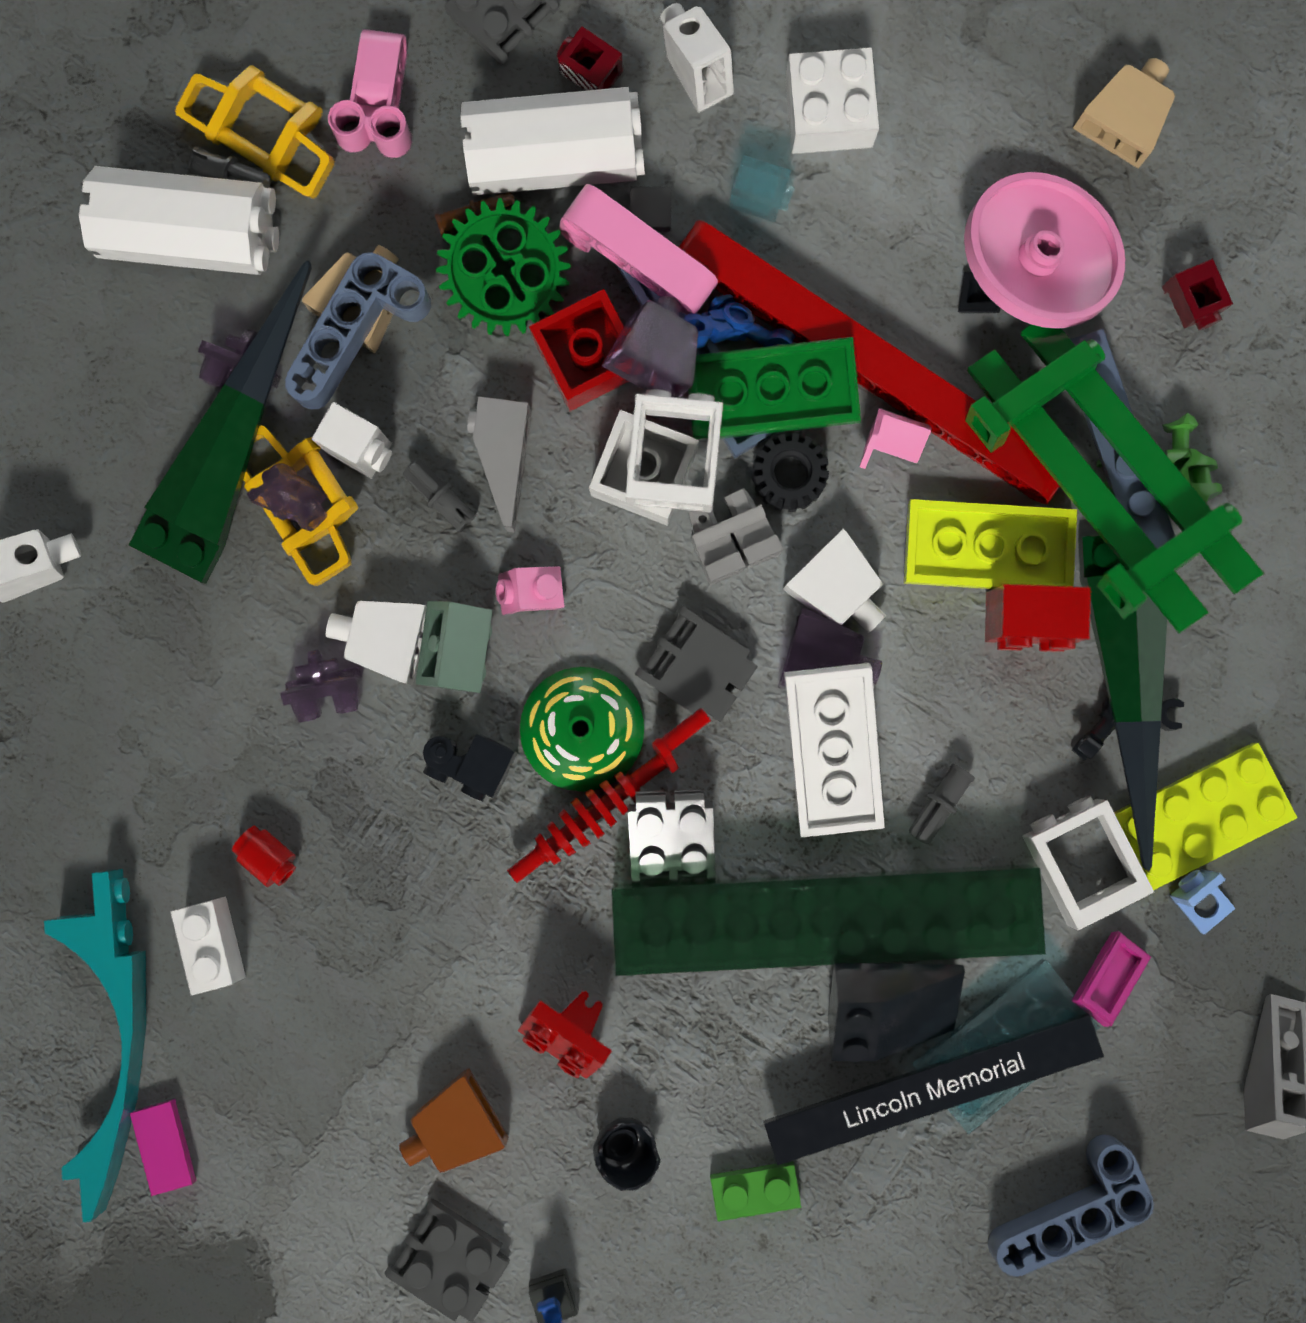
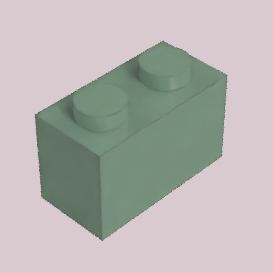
(454, 646)

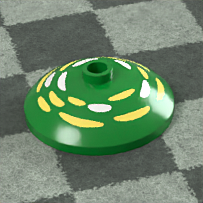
(613, 732)

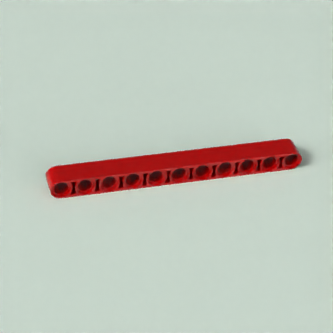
(879, 364)

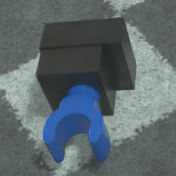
(553, 1297)

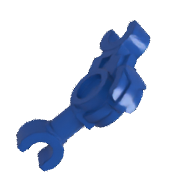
(734, 322)

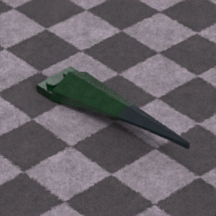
(197, 497)
(1133, 672)

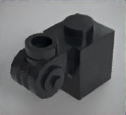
(479, 770)

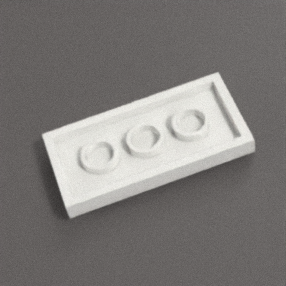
(834, 749)

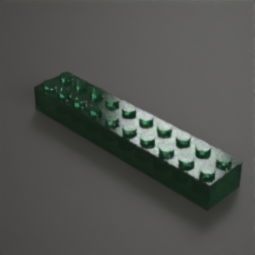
(828, 919)

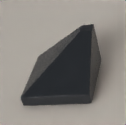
(973, 298)

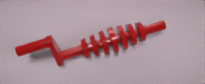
(614, 797)

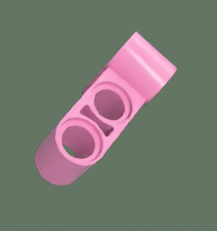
(375, 97)

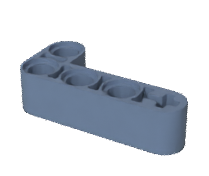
(352, 334)
(1068, 1211)

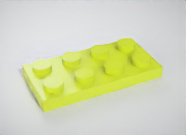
(988, 545)
(1211, 814)

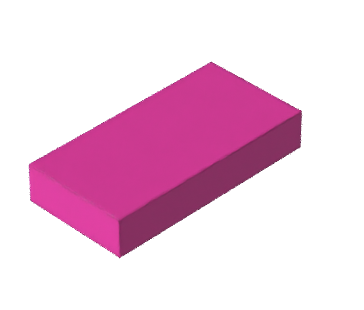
(1111, 979)
(163, 1147)

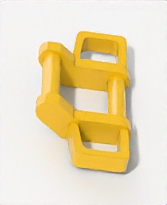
(297, 128)
(343, 507)

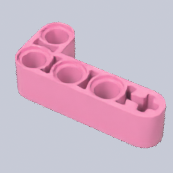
(637, 248)

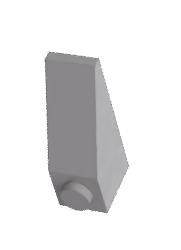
(501, 440)
(1278, 1071)

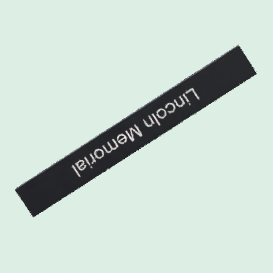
(933, 1088)

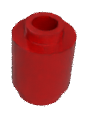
(264, 856)

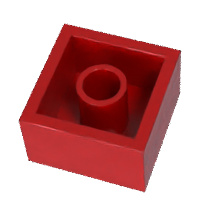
(576, 345)
(1037, 615)

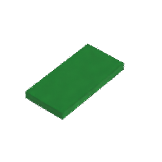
(779, 387)

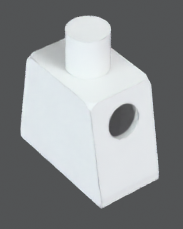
(698, 55)
(21, 576)
(839, 584)
(382, 637)

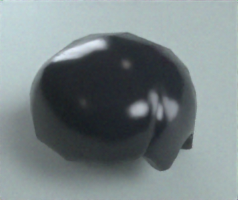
(626, 1154)

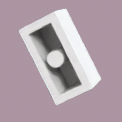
(353, 441)
(208, 945)

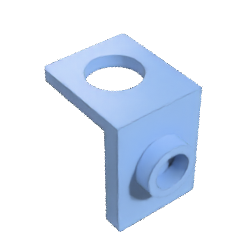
(1195, 888)

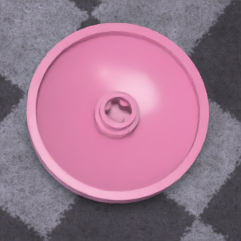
(1044, 250)

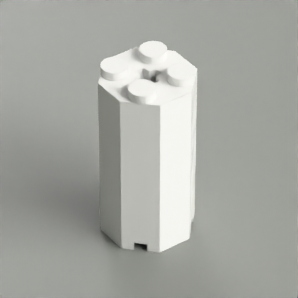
(552, 140)
(178, 220)

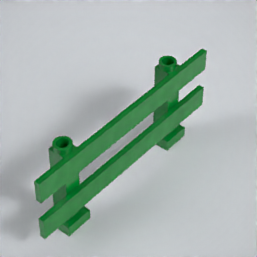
(1148, 568)

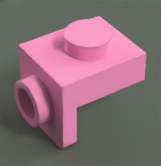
(530, 589)

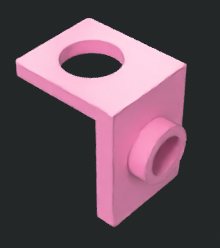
(896, 437)

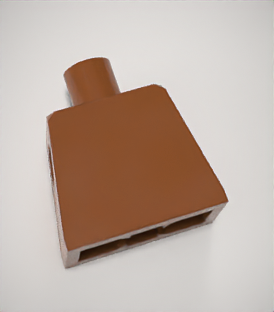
(454, 1127)

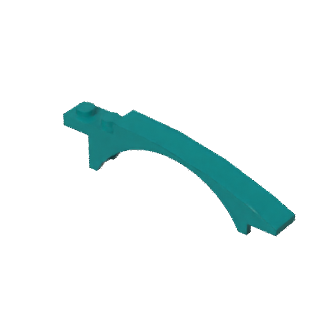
(104, 944)

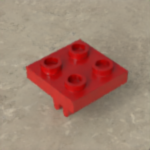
(567, 1035)

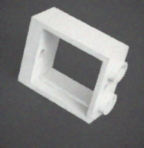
(672, 496)
(1105, 901)

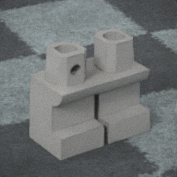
(747, 528)

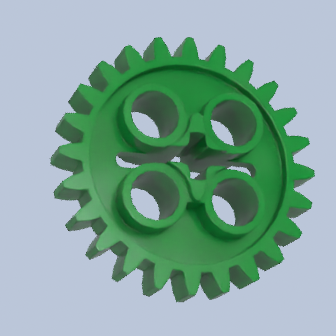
(471, 288)

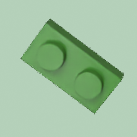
(755, 1191)

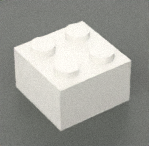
(831, 100)
(664, 460)

